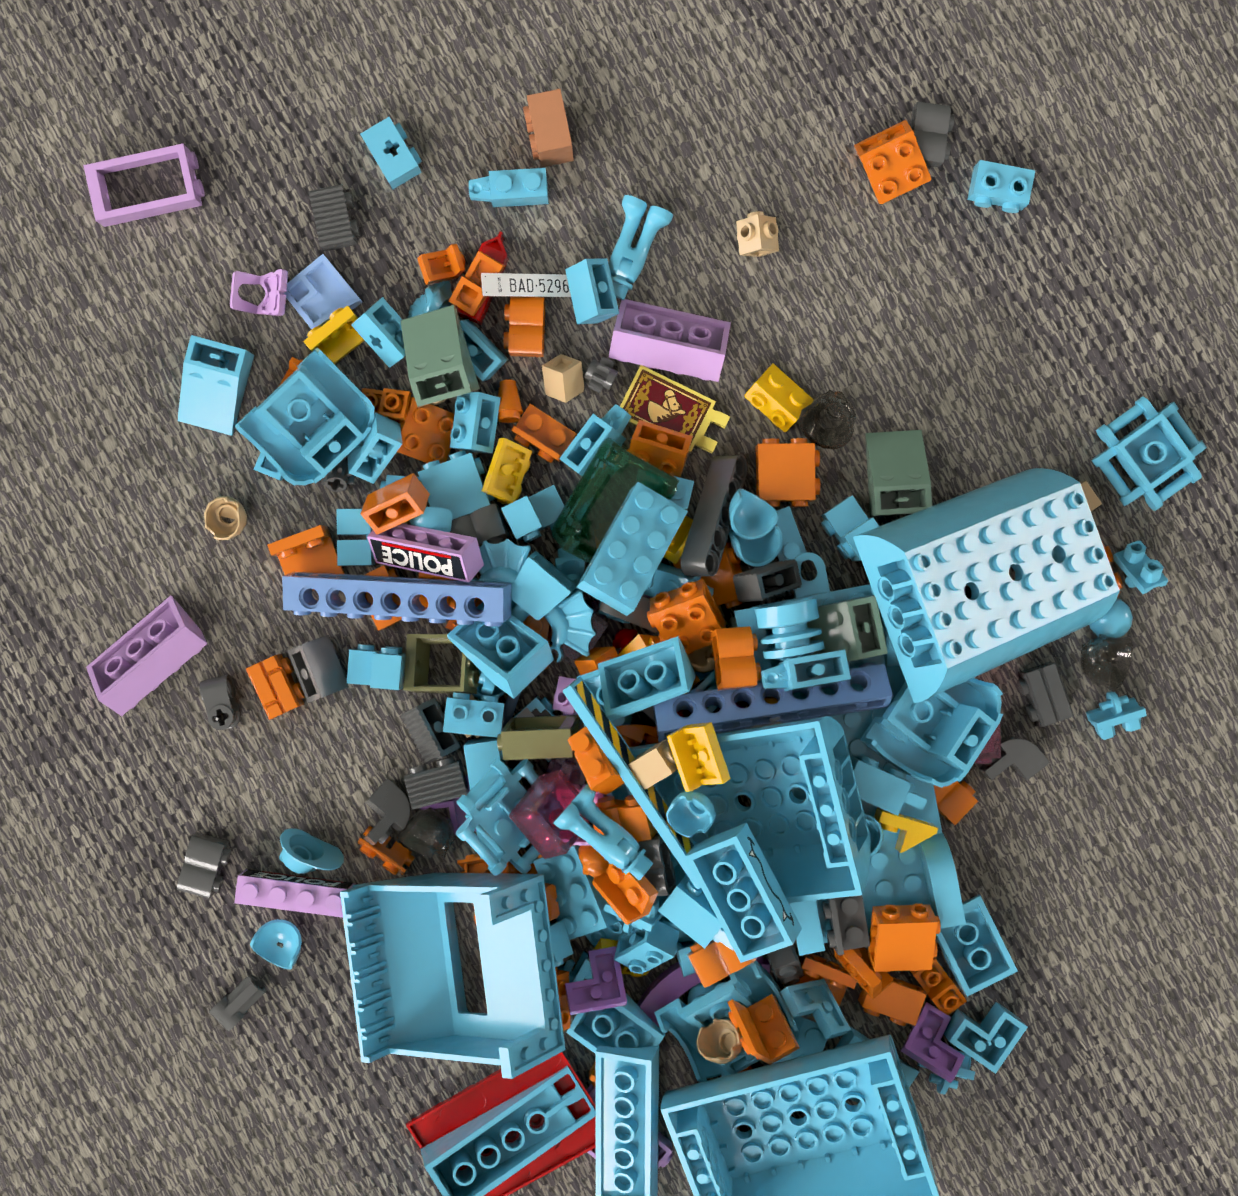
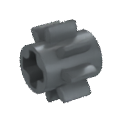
(601, 374)
(338, 477)

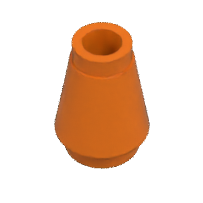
(510, 404)

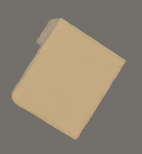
(563, 378)

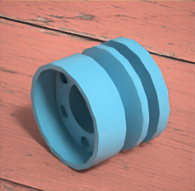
(789, 628)

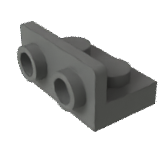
(846, 923)

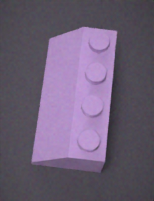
(669, 340)
(145, 656)

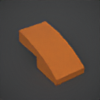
(469, 289)

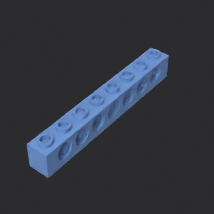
(299, 598)
(870, 676)

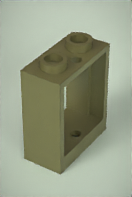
(418, 667)
(538, 737)

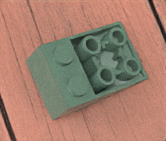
(437, 356)
(897, 473)
(851, 627)

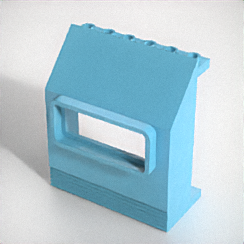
(412, 977)

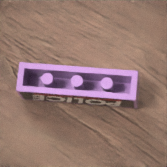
(427, 551)
(290, 892)

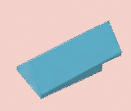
(641, 678)

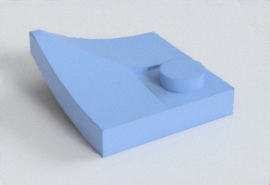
(319, 292)

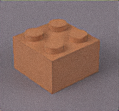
(548, 121)

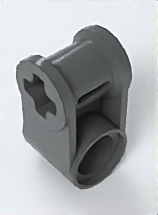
(220, 699)

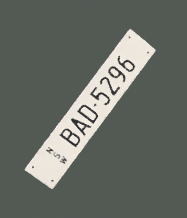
(525, 285)

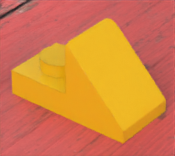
(911, 829)

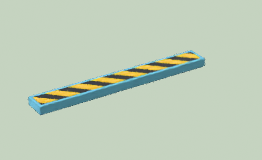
(620, 756)

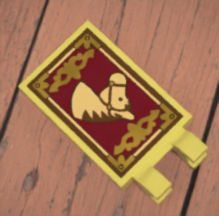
(672, 406)

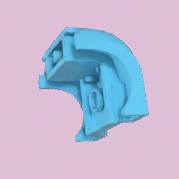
(309, 421)
(939, 735)
(684, 1021)

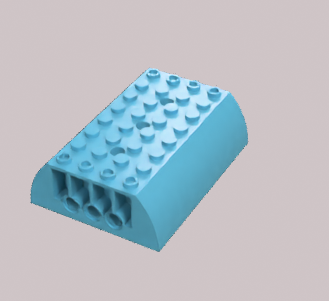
(927, 558)
(811, 844)
(828, 1152)

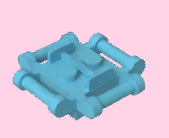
(1150, 453)
(492, 817)

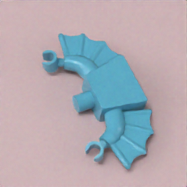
(537, 591)

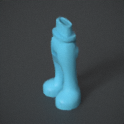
(626, 261)
(615, 845)

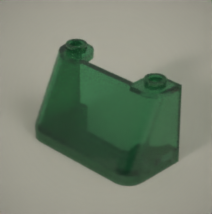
(601, 495)

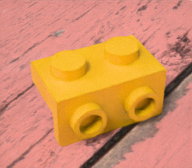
(336, 336)
(778, 397)
(698, 756)

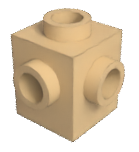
(757, 235)

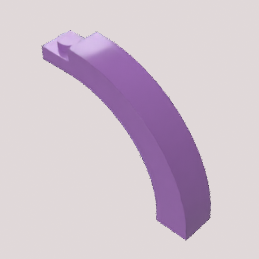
(671, 986)

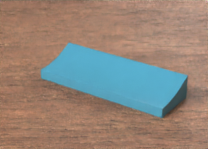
(627, 1121)

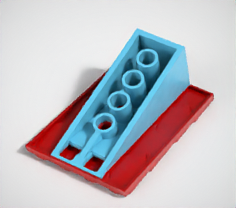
(506, 1130)

